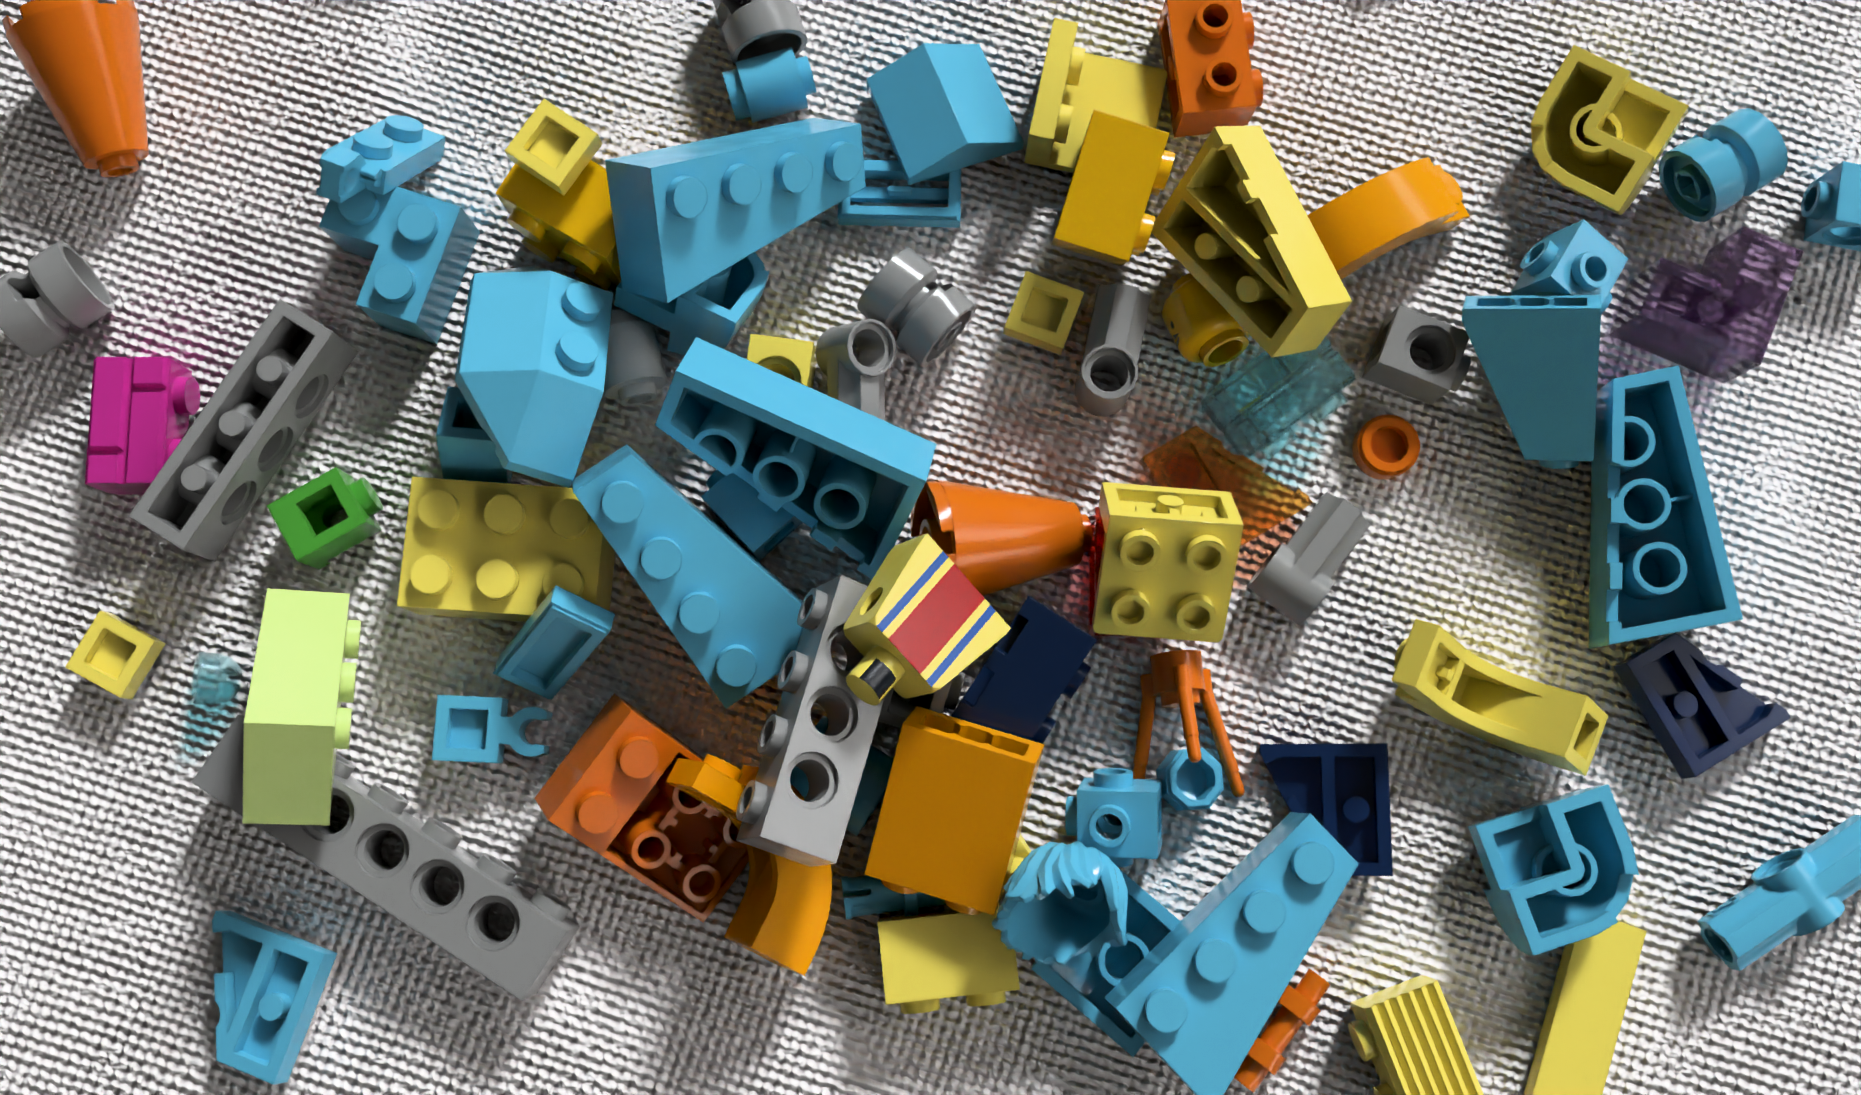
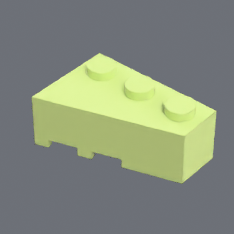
(296, 706)

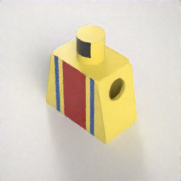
(918, 624)

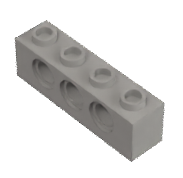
(244, 432)
(834, 762)

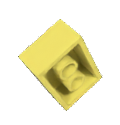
(498, 549)

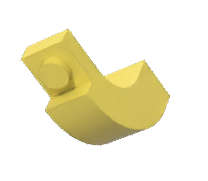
(1494, 704)

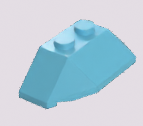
(535, 366)

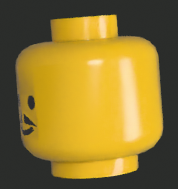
(1201, 325)

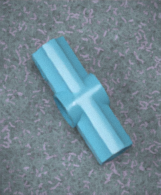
(1788, 898)

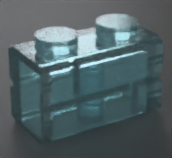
(1274, 395)

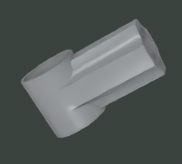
(1112, 347)
(860, 381)
(1300, 571)

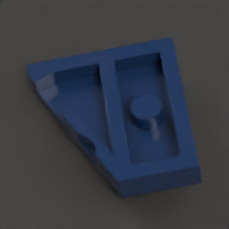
(1694, 704)
(1343, 791)

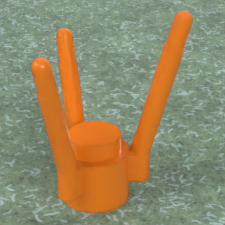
(1182, 684)

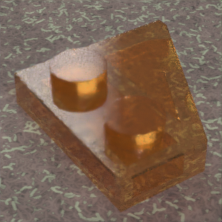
(1203, 463)

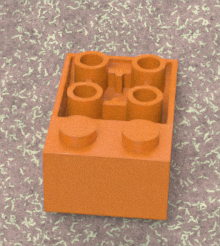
(619, 805)

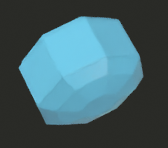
(1188, 783)

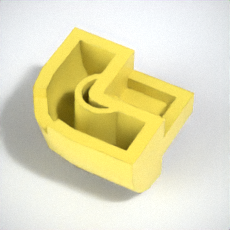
(1602, 130)

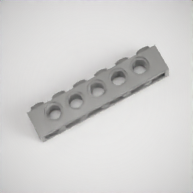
(408, 890)

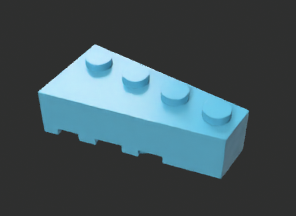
(719, 199)
(799, 449)
(1653, 517)
(705, 586)
(1233, 955)

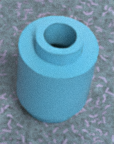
(769, 85)

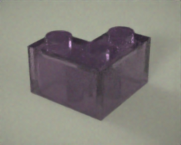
(1711, 318)

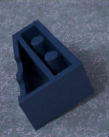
(1028, 674)

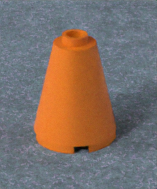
(89, 75)
(1001, 534)

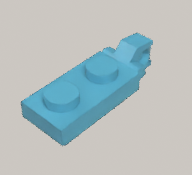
(378, 158)

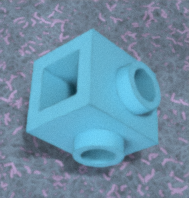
(1571, 263)
(1132, 801)

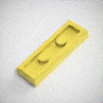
(1585, 1013)

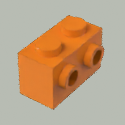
(1208, 65)

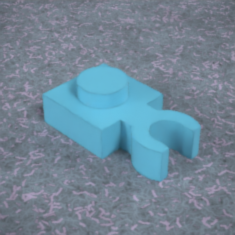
(479, 729)

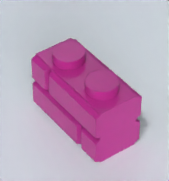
(136, 420)

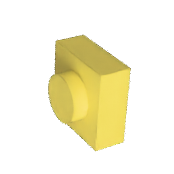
(553, 147)
(1043, 312)
(115, 655)

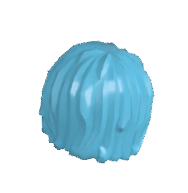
(1063, 904)

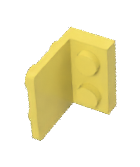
(1077, 85)
(1166, 562)

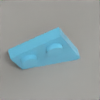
(265, 995)

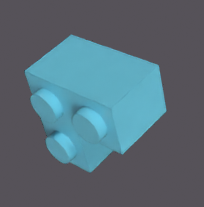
(416, 254)

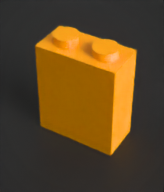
(953, 811)

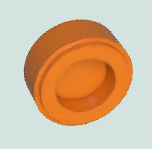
(1386, 447)

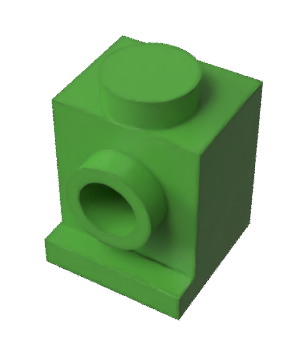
(307, 514)

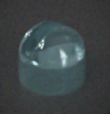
(209, 679)

